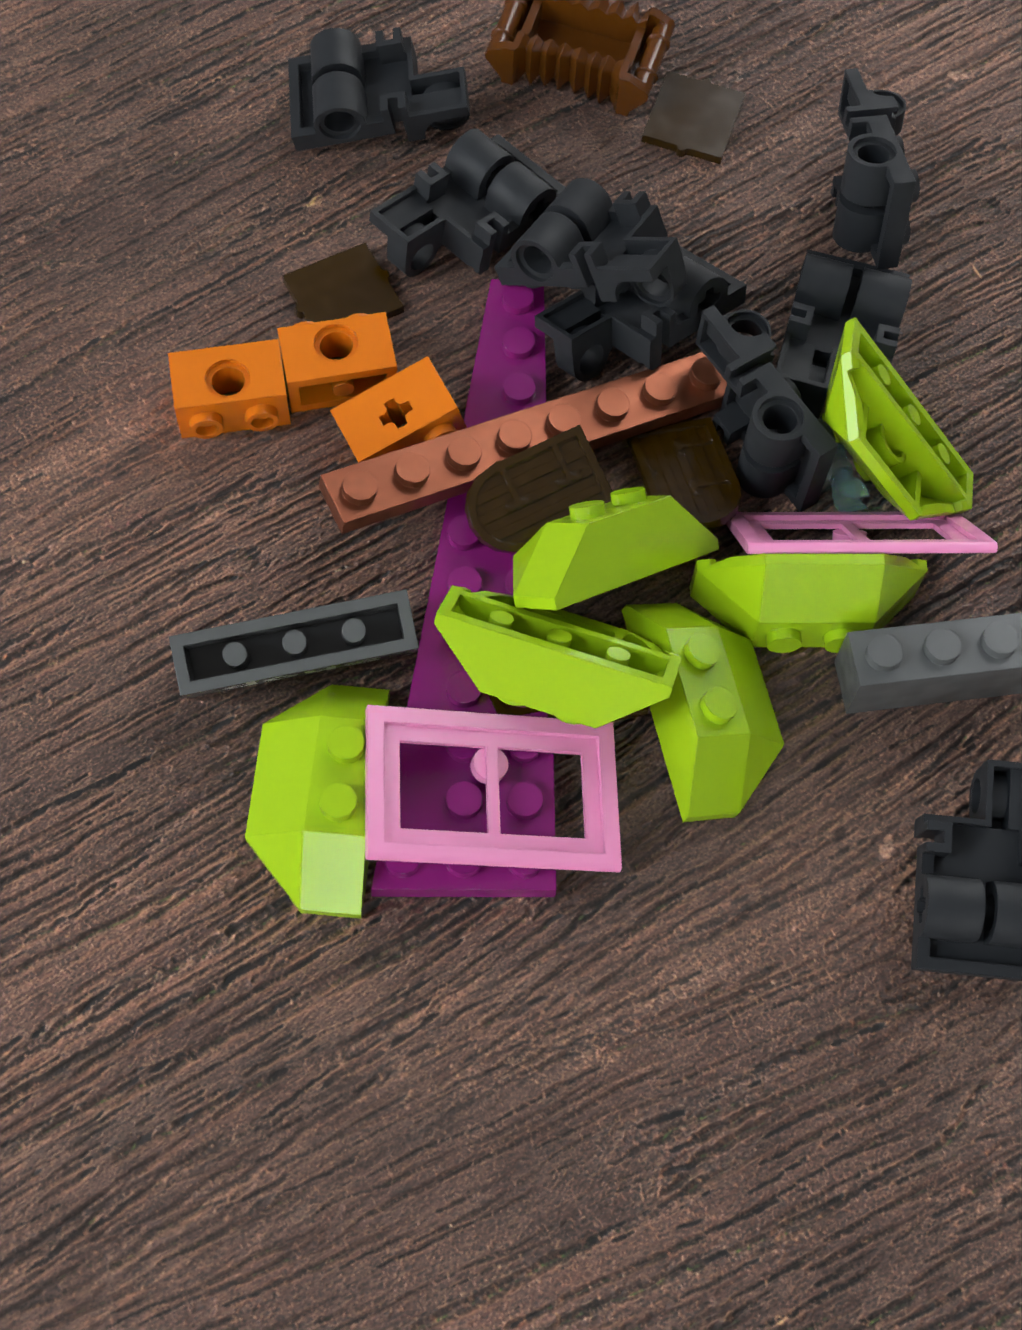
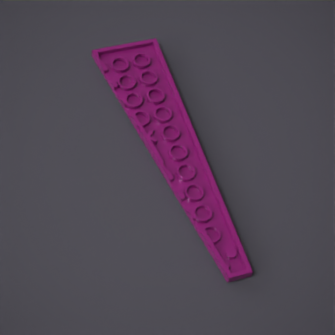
(436, 779)

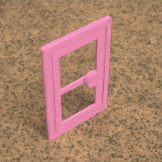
(959, 533)
(386, 841)

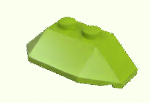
(892, 433)
(606, 548)
(805, 597)
(554, 658)
(719, 715)
(311, 800)

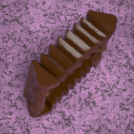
(582, 43)

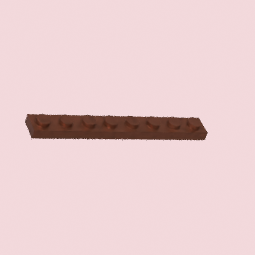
(451, 462)

